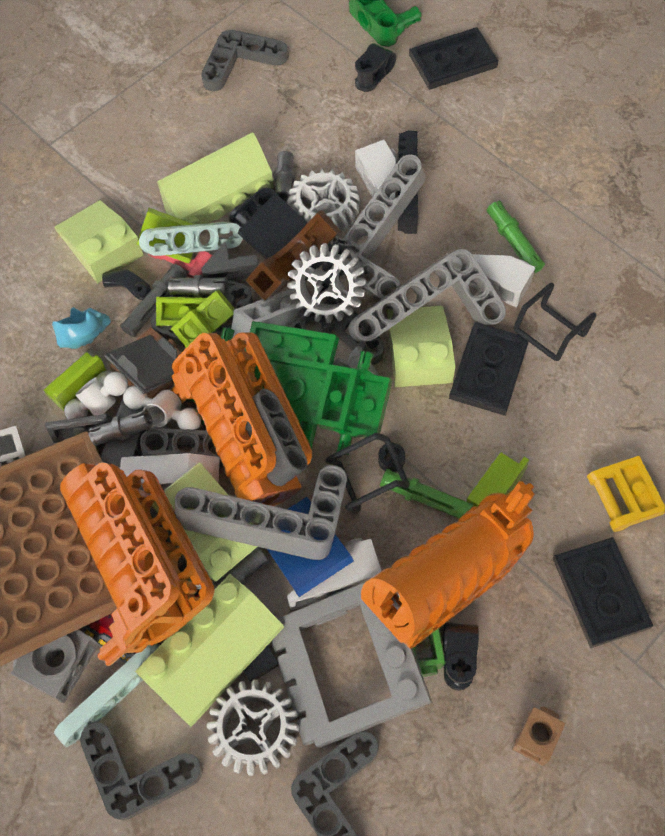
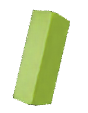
(172, 309)

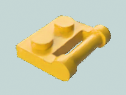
(635, 488)

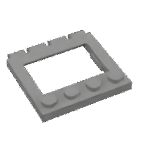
(396, 660)

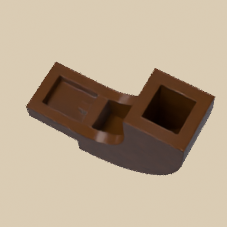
(272, 273)

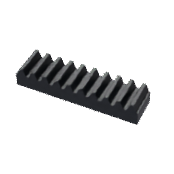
(409, 218)

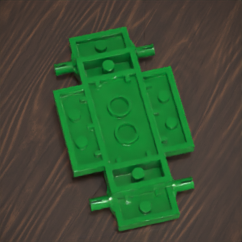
(319, 392)

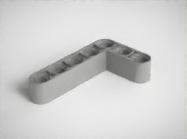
(378, 230)
(426, 291)
(270, 518)

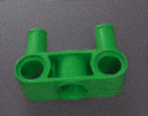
(381, 21)

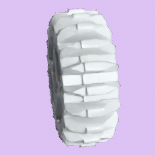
(321, 193)
(317, 276)
(240, 737)

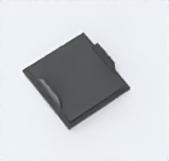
(145, 362)

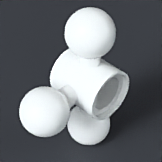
(97, 395)
(163, 408)

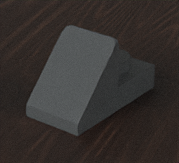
(233, 269)

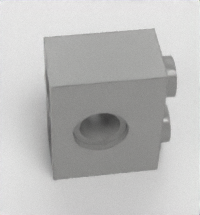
(58, 681)

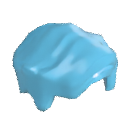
(80, 328)

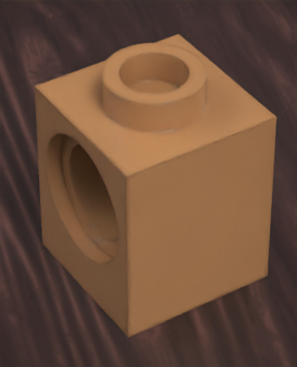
(532, 748)

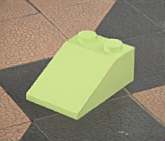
(100, 240)
(421, 348)
(215, 553)

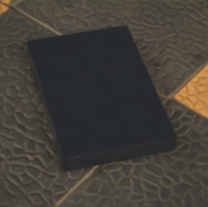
(453, 58)
(274, 228)
(489, 368)
(602, 592)

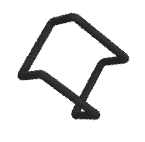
(546, 292)
(355, 504)

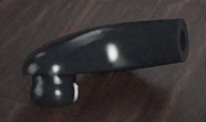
(129, 280)

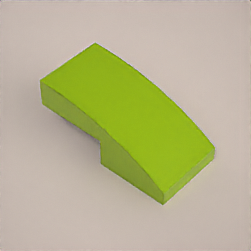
(204, 319)

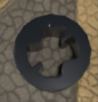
(383, 453)

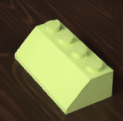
(216, 182)
(210, 650)

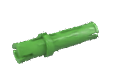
(510, 230)
(427, 495)

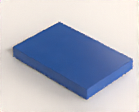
(307, 573)

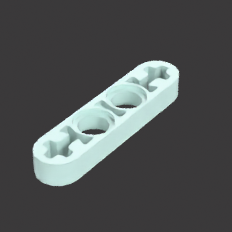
(192, 240)
(103, 699)

